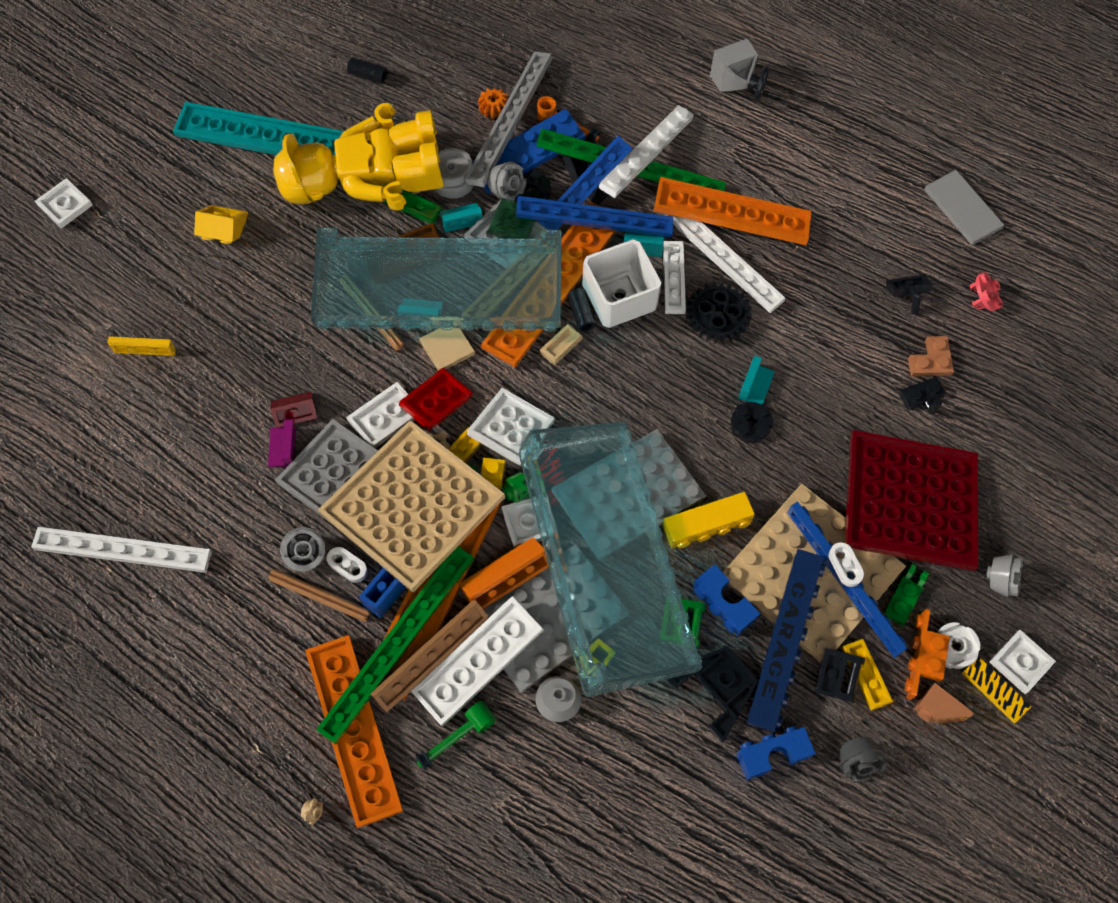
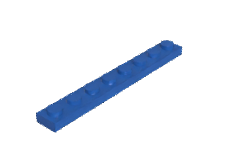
(594, 216)
(863, 602)

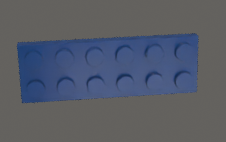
(523, 147)

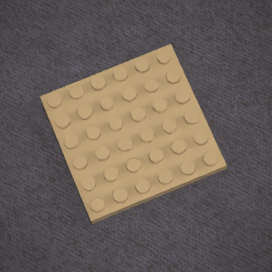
(411, 505)
(766, 562)

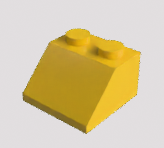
(219, 223)

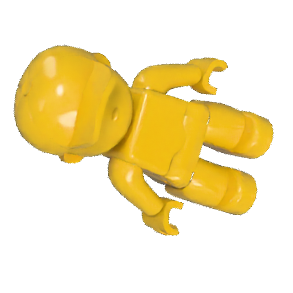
(367, 160)

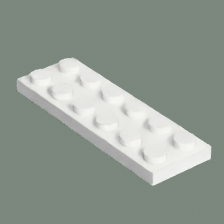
(477, 661)

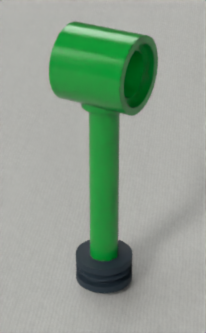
(478, 717)

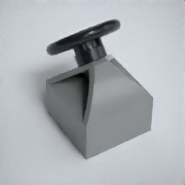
(734, 69)

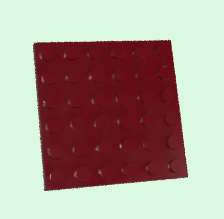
(912, 500)

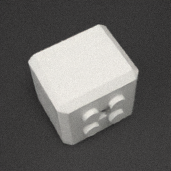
(621, 270)

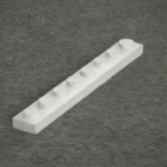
(646, 151)
(729, 262)
(121, 549)

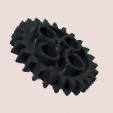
(718, 312)

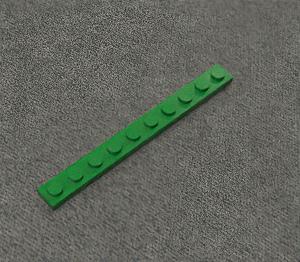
(589, 152)
(394, 645)

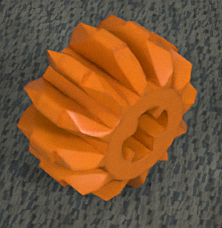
(492, 102)

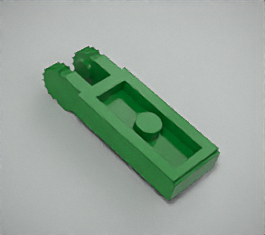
(905, 596)

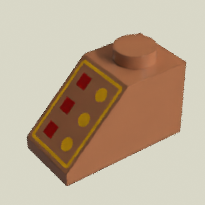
(941, 707)

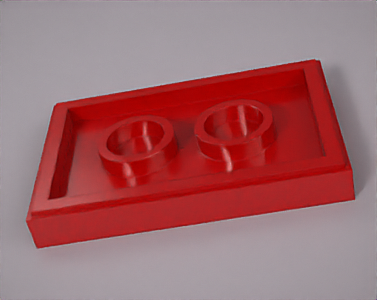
(435, 399)

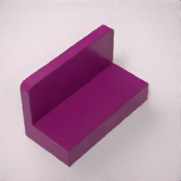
(282, 445)

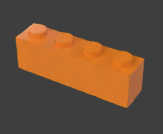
(505, 574)

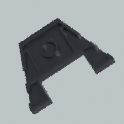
(727, 683)

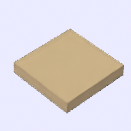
(446, 347)

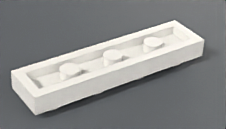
(674, 277)

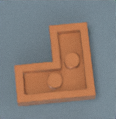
(936, 361)

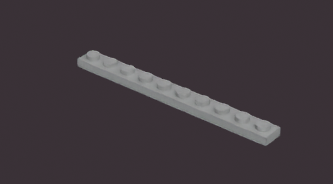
(508, 119)

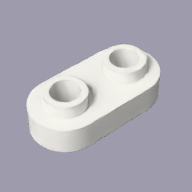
(848, 564)
(347, 565)

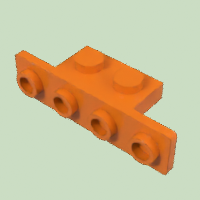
(928, 656)

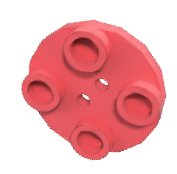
(987, 291)

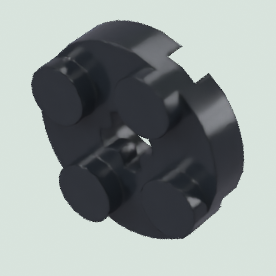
(539, 182)
(755, 411)

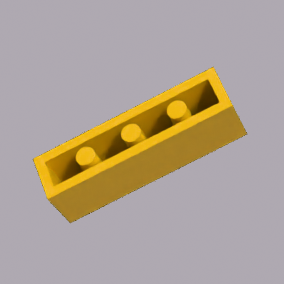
(708, 520)

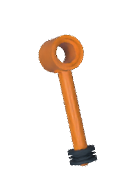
(547, 107)

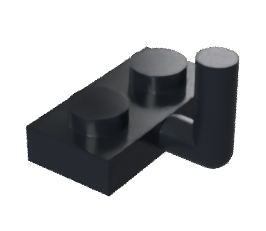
(910, 286)
(923, 394)

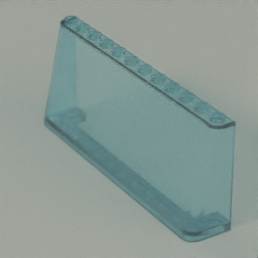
(437, 282)
(607, 558)

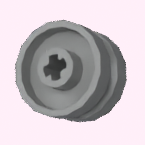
(454, 167)

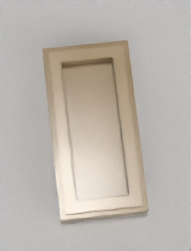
(561, 344)

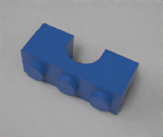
(736, 616)
(793, 744)

